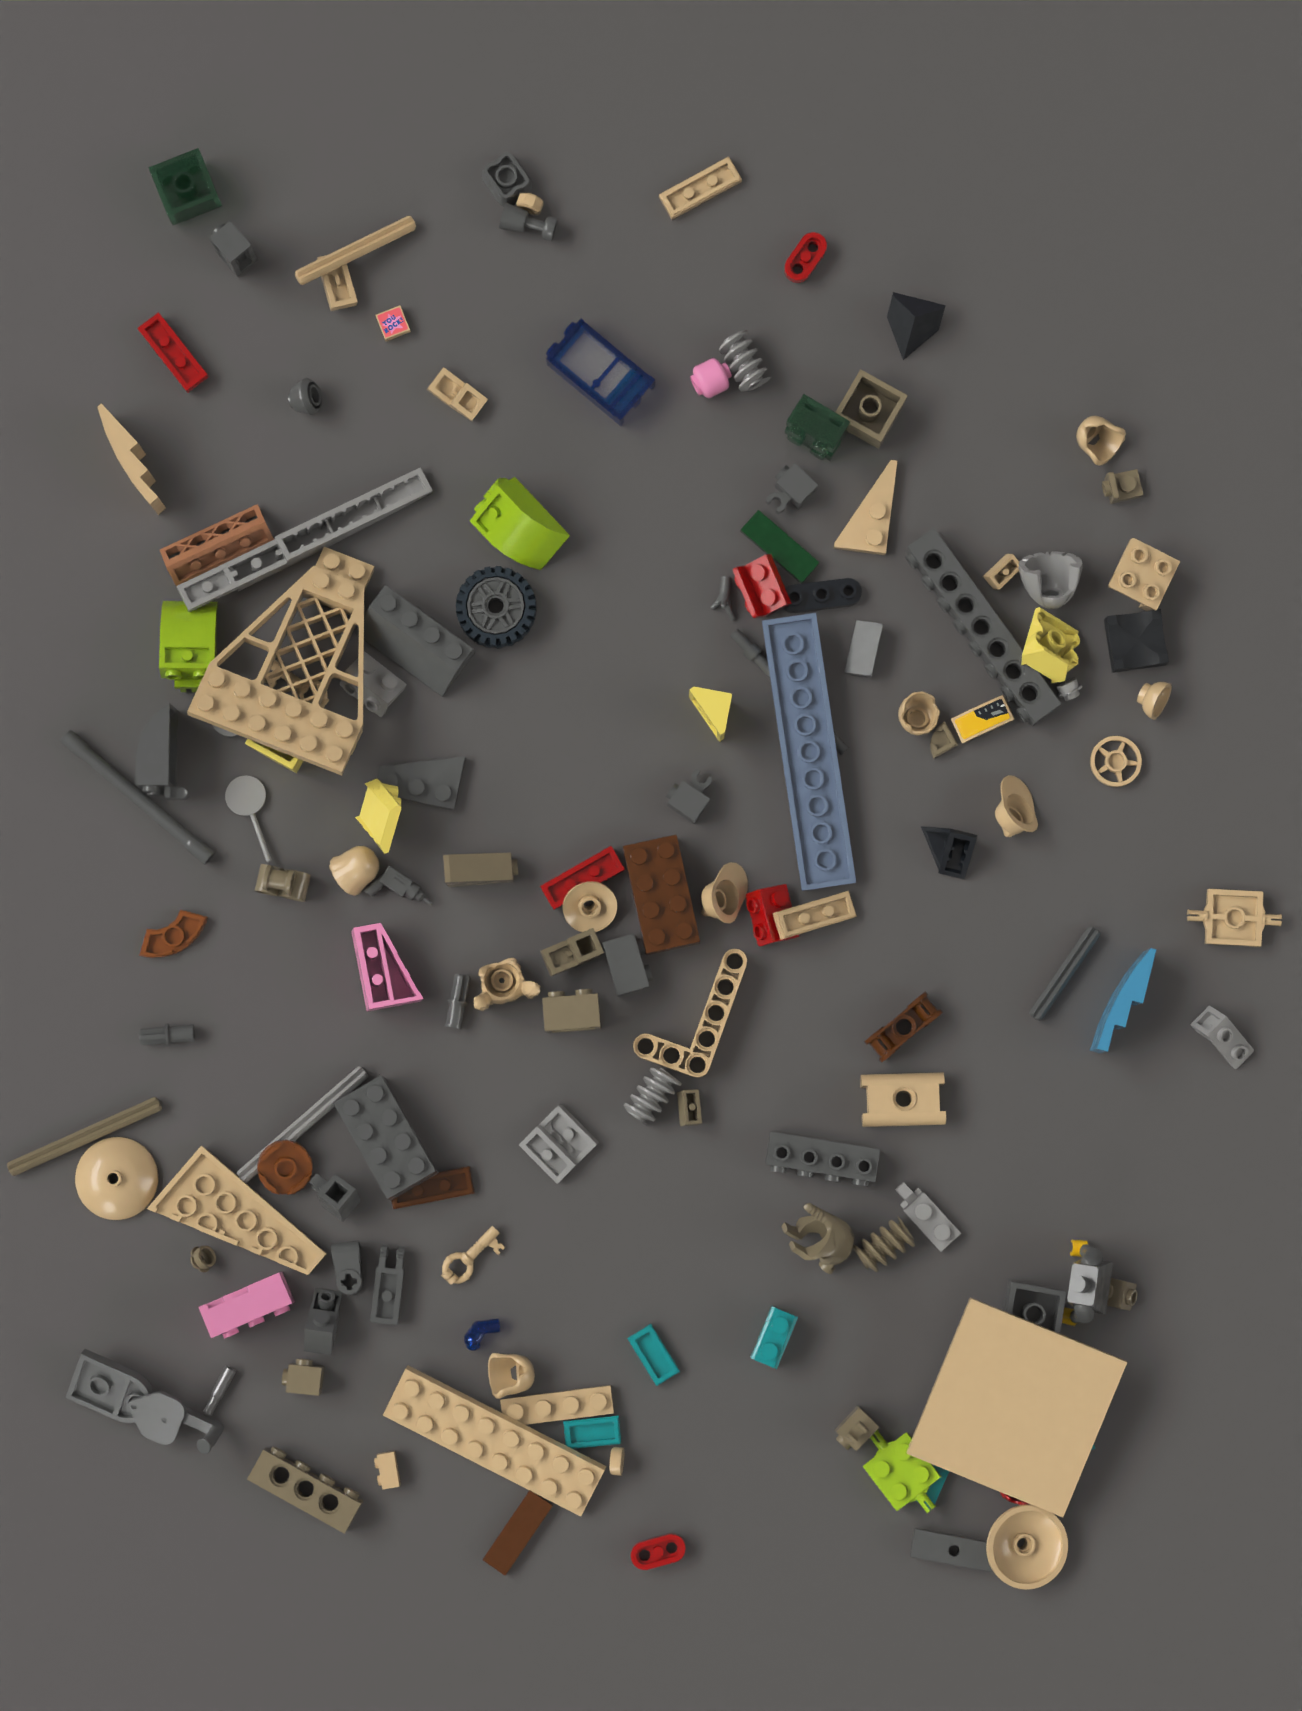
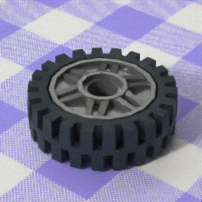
(491, 586)

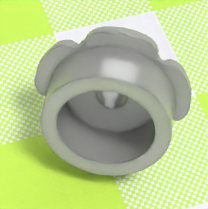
(1069, 689)

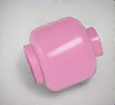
(711, 378)

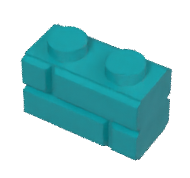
(774, 1337)

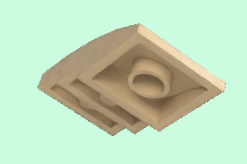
(129, 455)

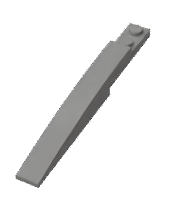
(304, 540)

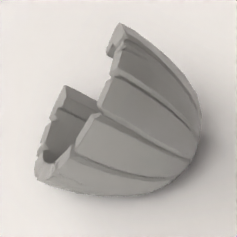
(1051, 577)

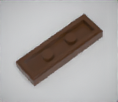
(439, 1187)
(517, 1532)

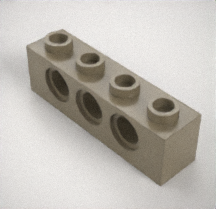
(264, 1476)

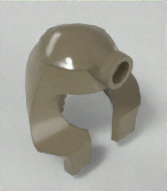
(836, 1237)

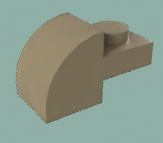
(572, 952)

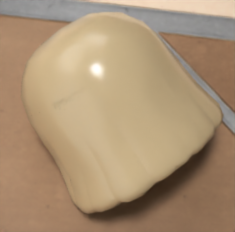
(1109, 443)
(355, 869)
(500, 1374)

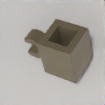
(855, 1429)

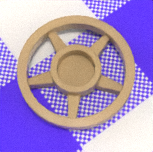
(1115, 761)

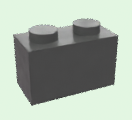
(626, 964)

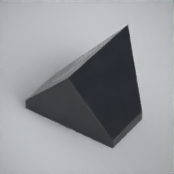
(913, 321)
(950, 849)

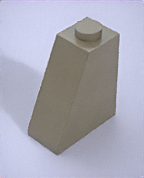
(479, 869)

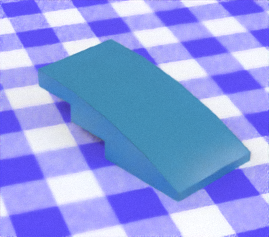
(1128, 992)

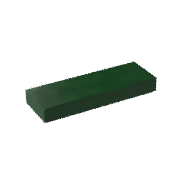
(780, 545)

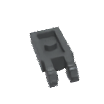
(388, 1289)

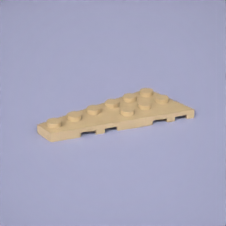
(222, 1205)

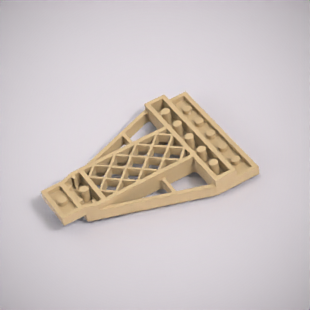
(271, 714)

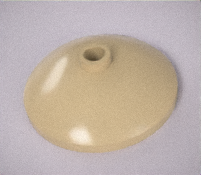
(135, 1184)
(1038, 1558)

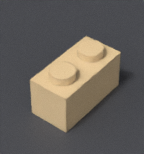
(1002, 571)
(388, 1470)

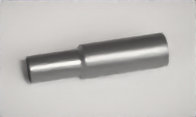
(219, 1389)

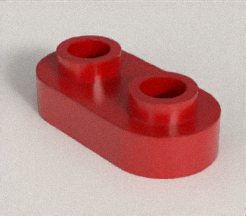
(804, 258)
(658, 1553)

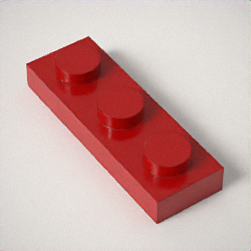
(173, 352)
(595, 869)

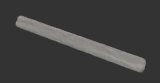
(309, 1118)

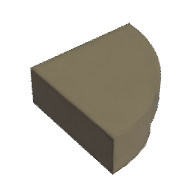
(942, 740)

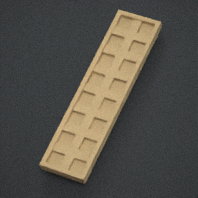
(494, 1440)

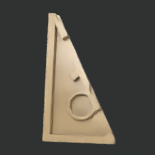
(870, 523)

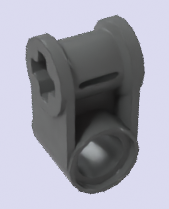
(346, 1261)

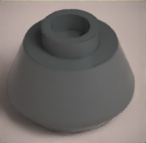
(305, 397)

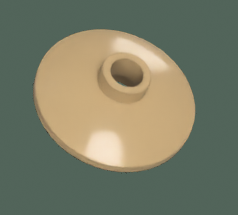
(597, 915)

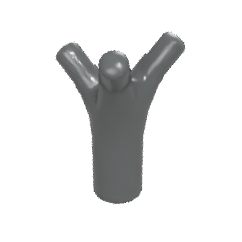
(724, 597)

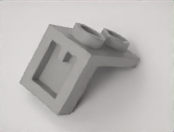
(1223, 1036)

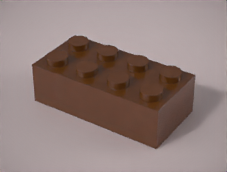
(661, 894)

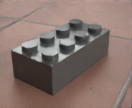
(385, 1138)
(1036, 1304)

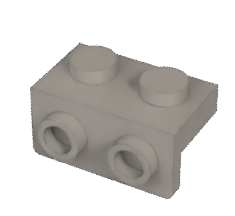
(379, 685)

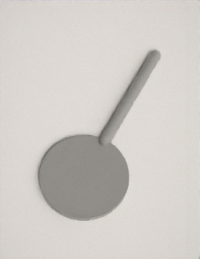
(246, 797)

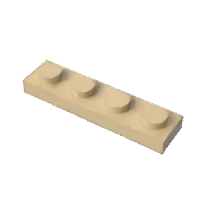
(559, 1405)

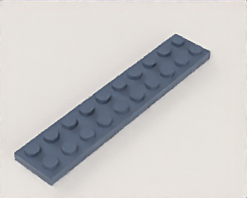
(808, 751)

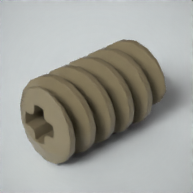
(884, 1245)

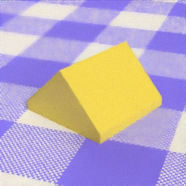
(713, 708)

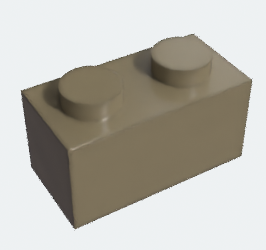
(689, 1107)

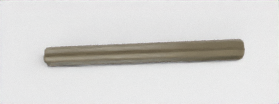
(84, 1136)

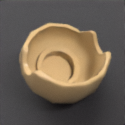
(918, 713)

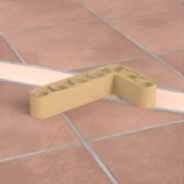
(705, 1025)

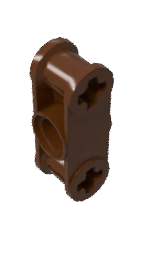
(915, 1015)

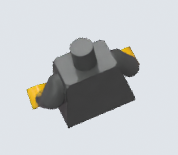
(1087, 1285)

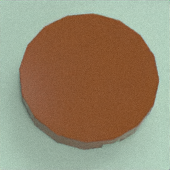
(284, 1167)

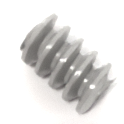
(743, 362)
(651, 1095)

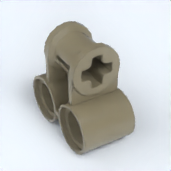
(282, 882)

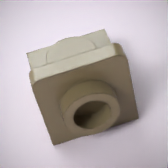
(1122, 486)

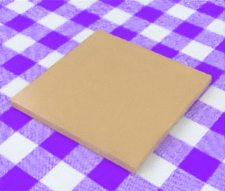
(1016, 1407)

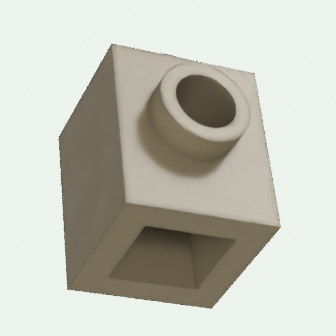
(303, 1377)

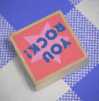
(392, 323)

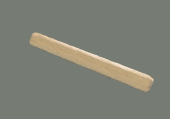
(355, 250)

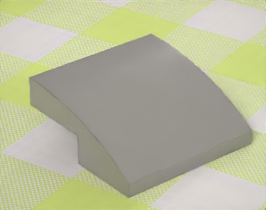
(558, 1143)

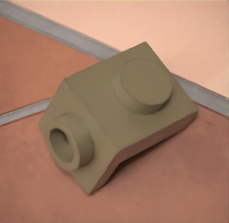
(1122, 1294)

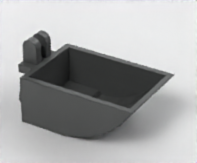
(158, 756)

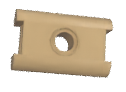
(923, 1094)

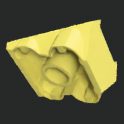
(1050, 646)
(380, 812)

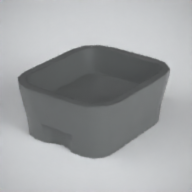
(506, 179)

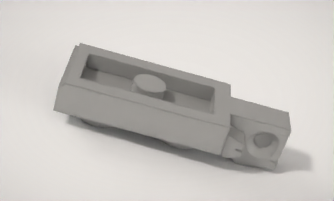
(927, 1217)

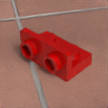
(761, 587)

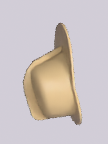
(1016, 809)
(726, 894)

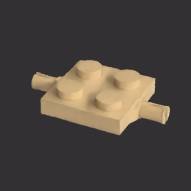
(1234, 917)

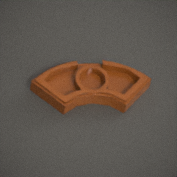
(174, 937)

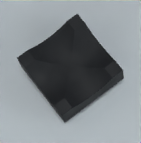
(1136, 641)

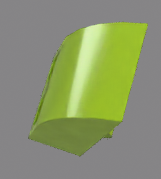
(518, 524)
(187, 643)

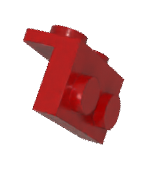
(762, 905)

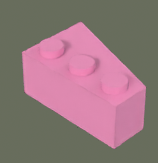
(381, 971)
(247, 1306)

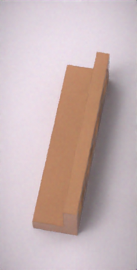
(218, 547)

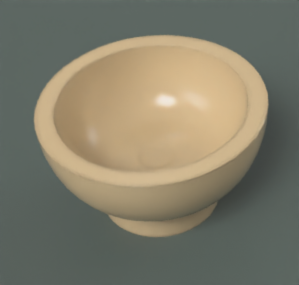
(1154, 698)

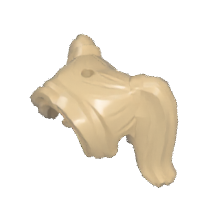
(500, 993)

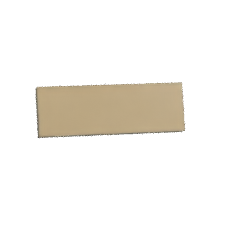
(700, 188)
(814, 915)

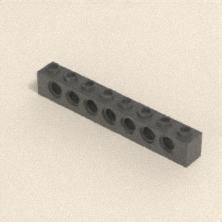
(933, 546)

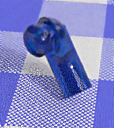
(477, 1332)

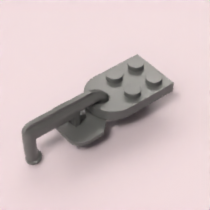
(109, 1391)

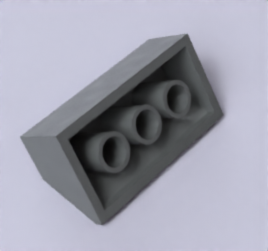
(415, 641)

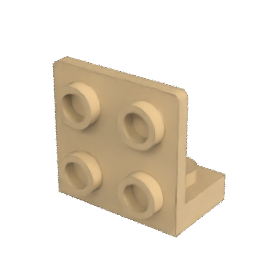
(1143, 574)

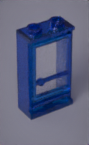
(599, 370)

